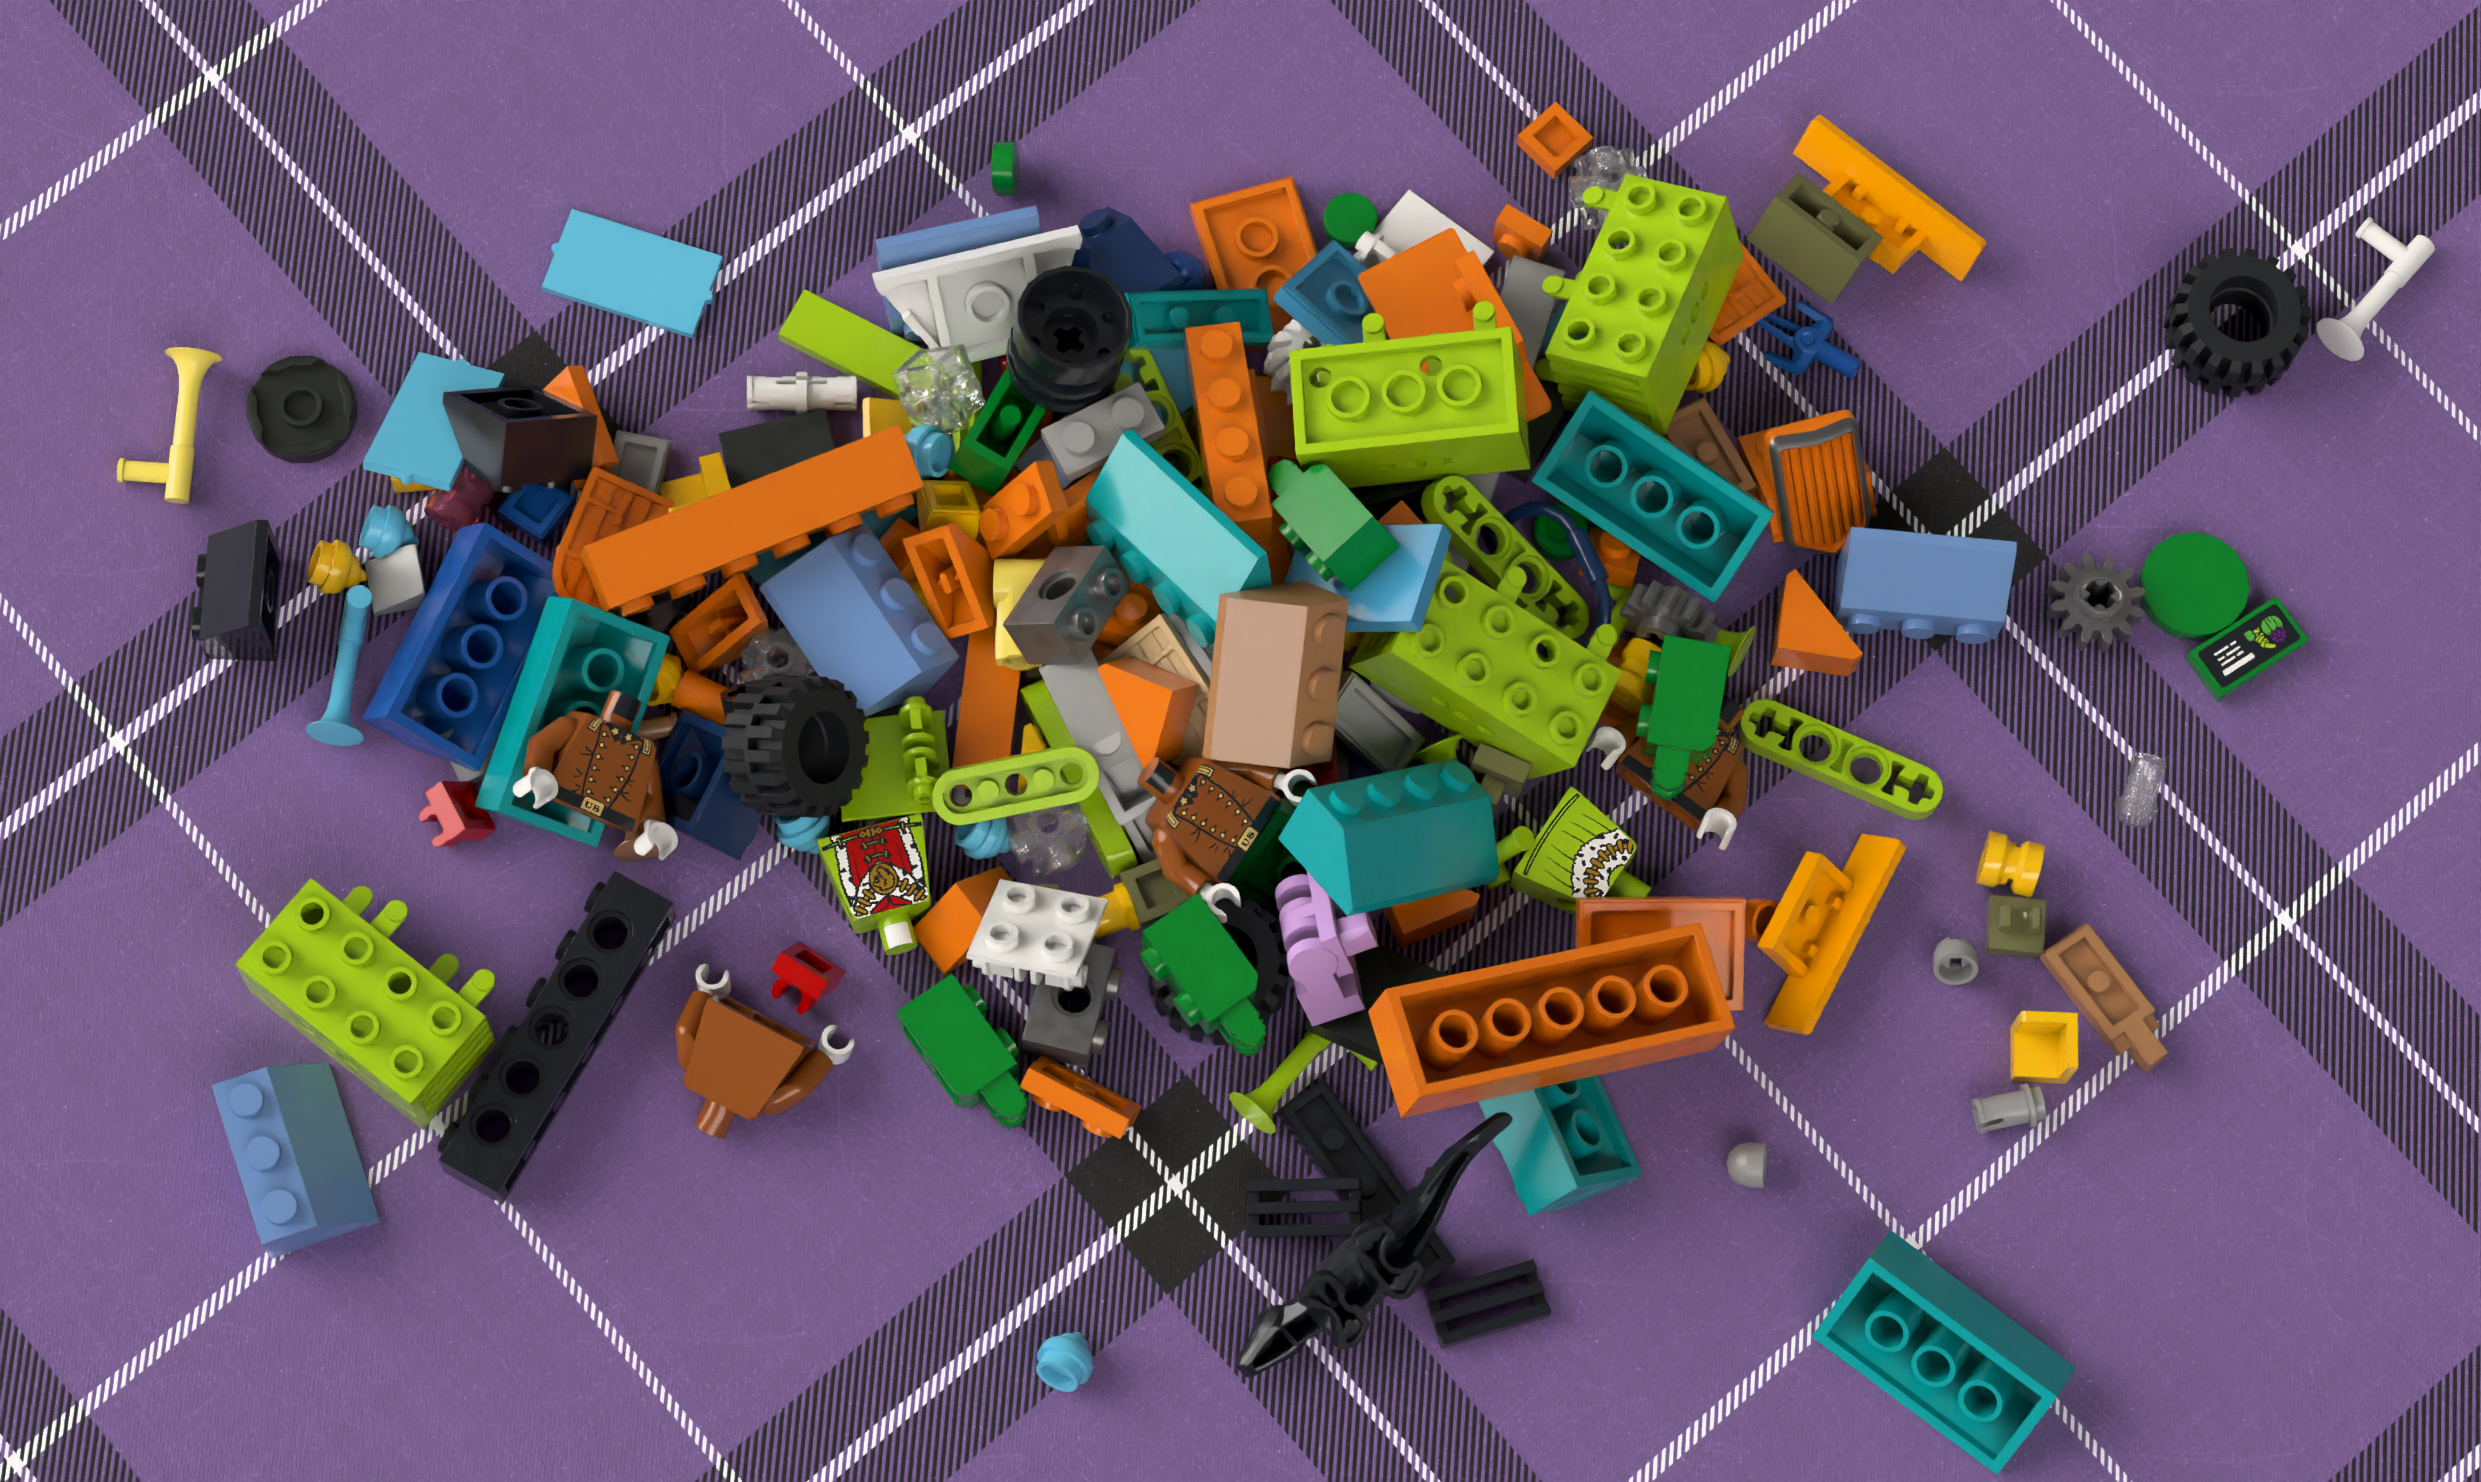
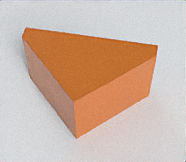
(954, 578)
(719, 626)
(1809, 634)
(1150, 705)
(1430, 915)
(955, 918)

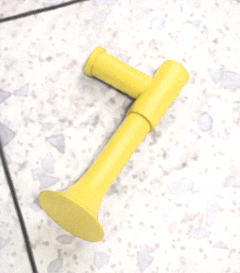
(177, 474)

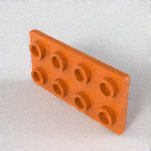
(1435, 291)

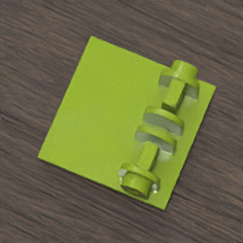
(903, 763)

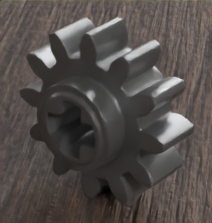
(1667, 611)
(2098, 621)

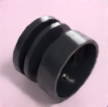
(1068, 339)

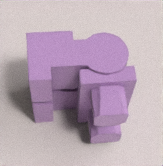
(1322, 948)

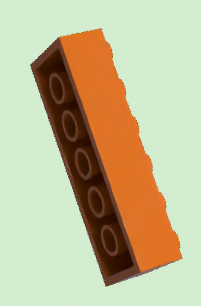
(752, 519)
(1550, 1019)

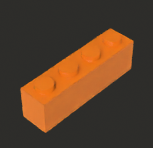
(1228, 427)

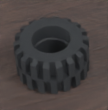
(2255, 287)
(795, 745)
(1263, 948)

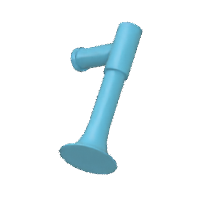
(336, 723)

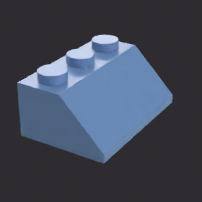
(949, 240)
(1923, 584)
(860, 621)
(295, 1155)

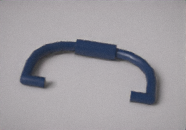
(1581, 547)

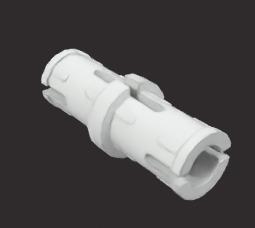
(802, 393)

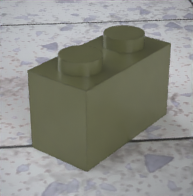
(1814, 238)

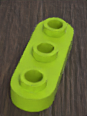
(994, 800)

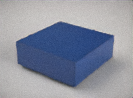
(537, 510)

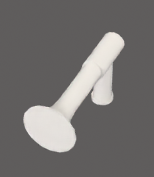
(2344, 335)

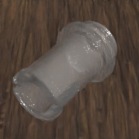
(2141, 790)

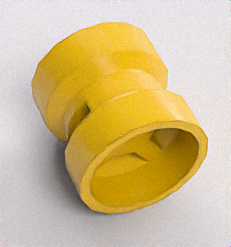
(1630, 687)
(2005, 862)

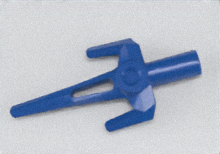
(1809, 344)

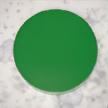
(1005, 168)
(1348, 219)
(1550, 536)

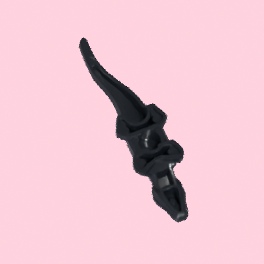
(1366, 1267)

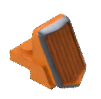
(1812, 480)

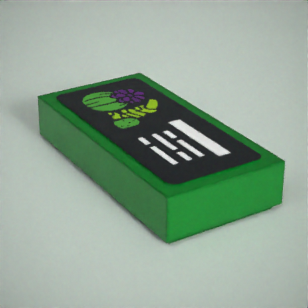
(2246, 648)

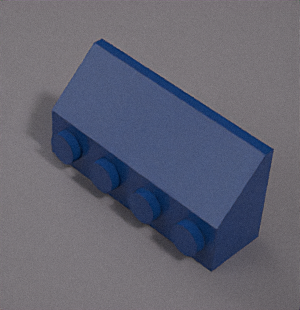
(465, 648)

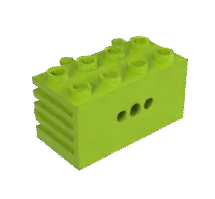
(1643, 303)
(1391, 423)
(1482, 675)
(370, 999)

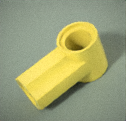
(1009, 583)

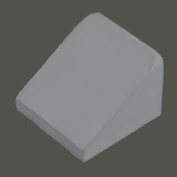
(396, 581)

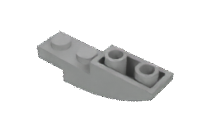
(1097, 726)

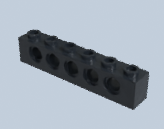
(498, 1165)

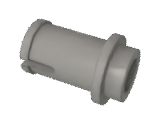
(2009, 1109)

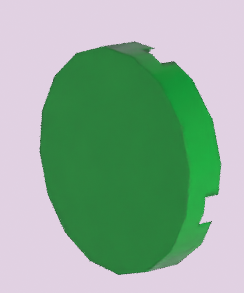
(2193, 585)

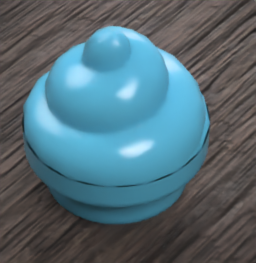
(930, 450)
(386, 531)
(802, 832)
(983, 838)
(1064, 1361)

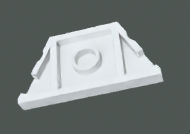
(974, 292)

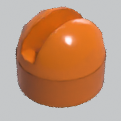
(1757, 917)

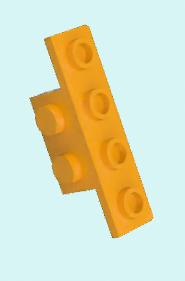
(1888, 203)
(1821, 925)

